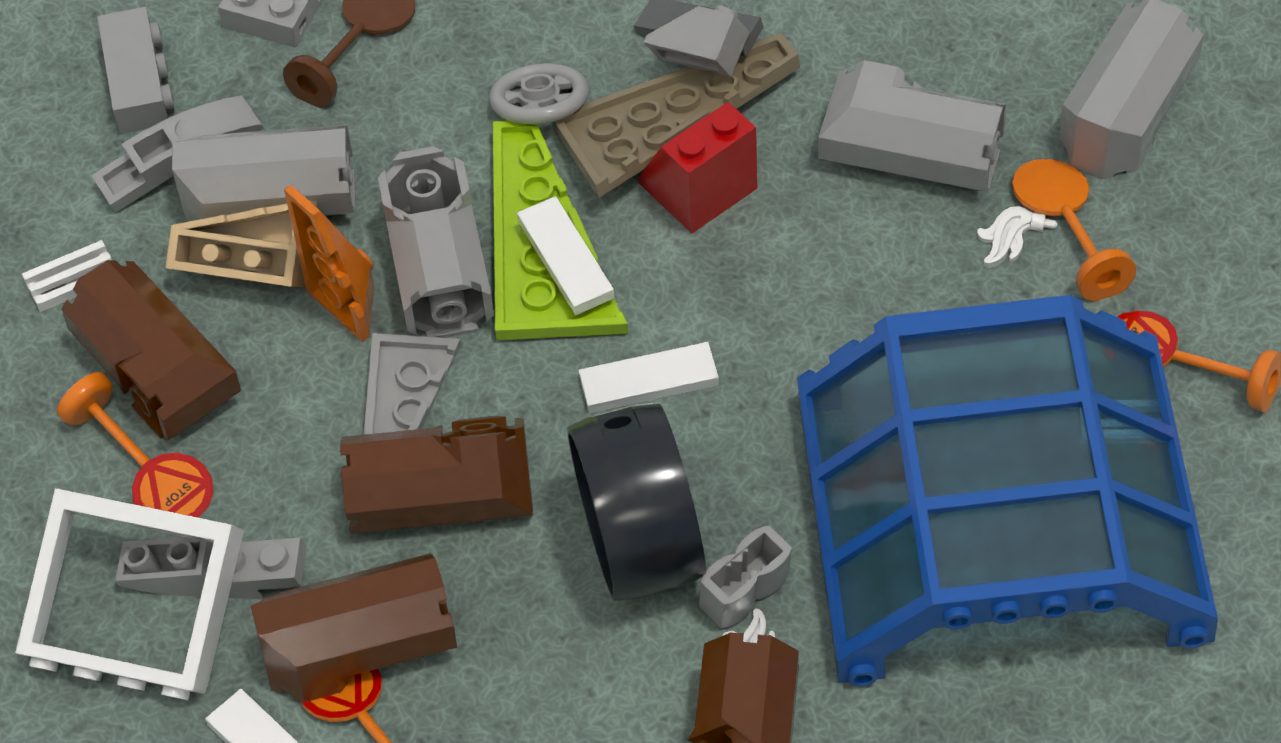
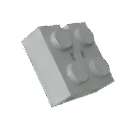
(269, 19)

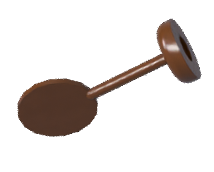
(312, 79)

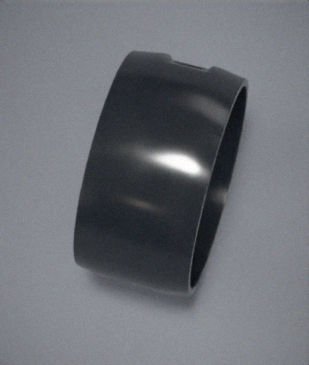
(637, 501)

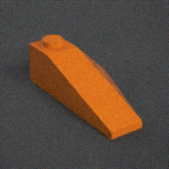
(332, 266)

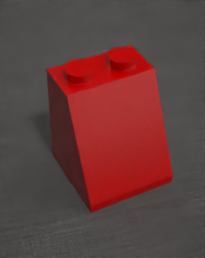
(705, 168)

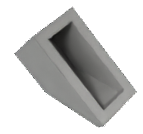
(701, 40)

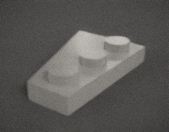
(405, 380)

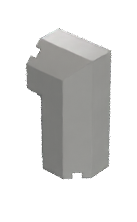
(1128, 88)
(910, 130)
(253, 168)
(435, 243)

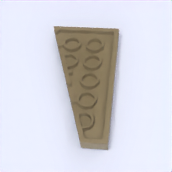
(625, 130)

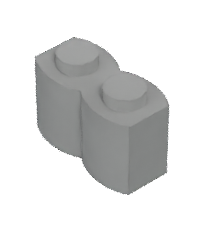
(748, 575)

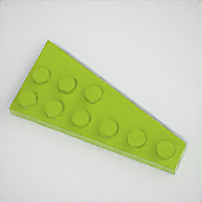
(525, 293)

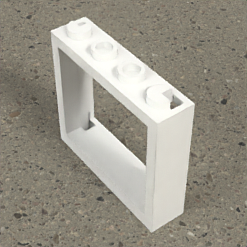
(211, 608)

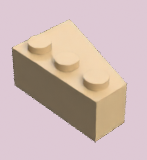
(240, 245)

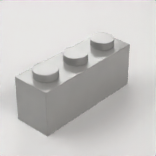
(135, 69)

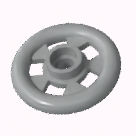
(539, 93)

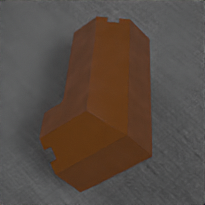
(148, 347)
(436, 477)
(352, 625)
(746, 691)

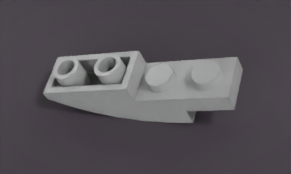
(150, 151)
(180, 566)

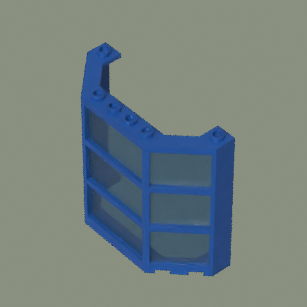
(998, 478)

